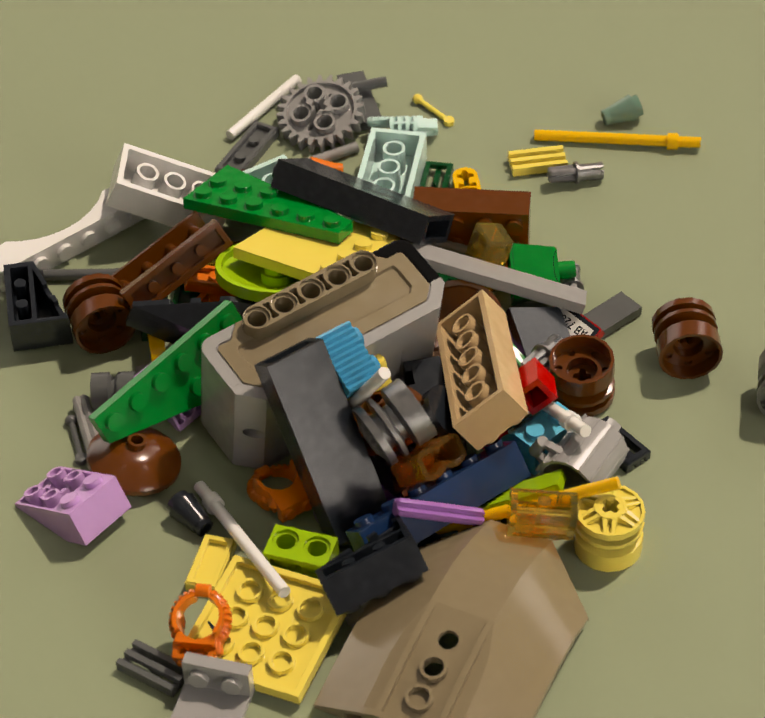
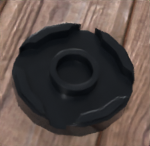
(438, 410)

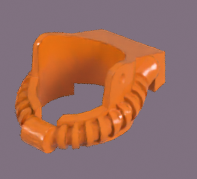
(287, 501)
(210, 645)

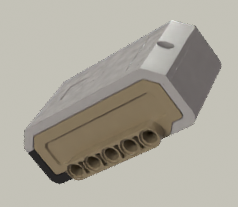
(383, 293)

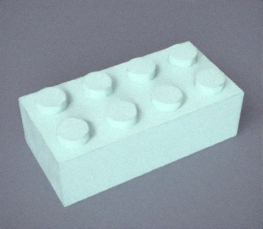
(394, 160)

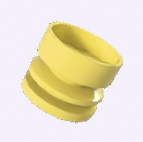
(610, 530)

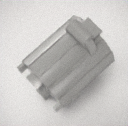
(583, 458)

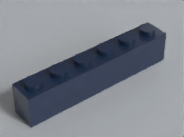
(469, 484)

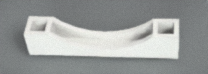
(57, 248)

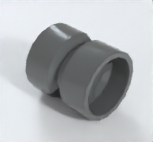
(104, 386)

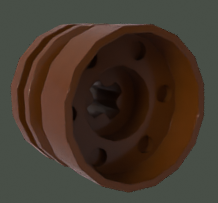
(97, 313)
(687, 338)
(583, 374)

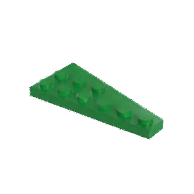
(253, 201)
(166, 385)

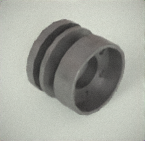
(394, 422)

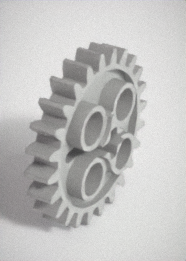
(321, 113)

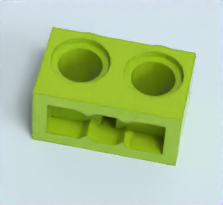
(300, 549)

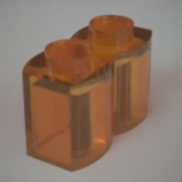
(429, 460)

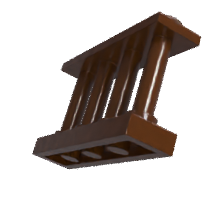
(172, 259)

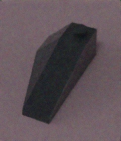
(171, 320)

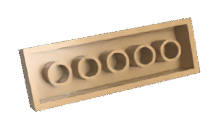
(480, 371)

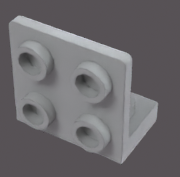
(214, 688)

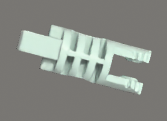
(406, 123)

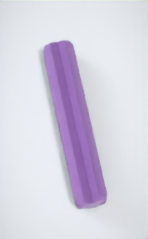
(438, 511)

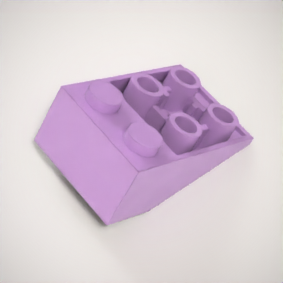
(75, 503)

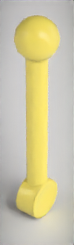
(448, 121)

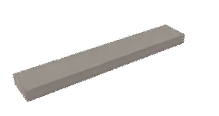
(504, 278)

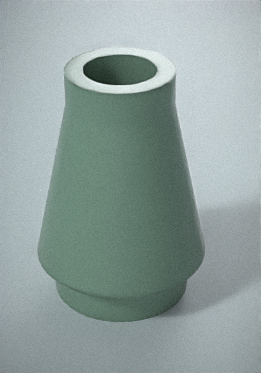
(623, 110)

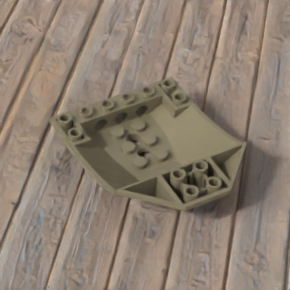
(504, 604)

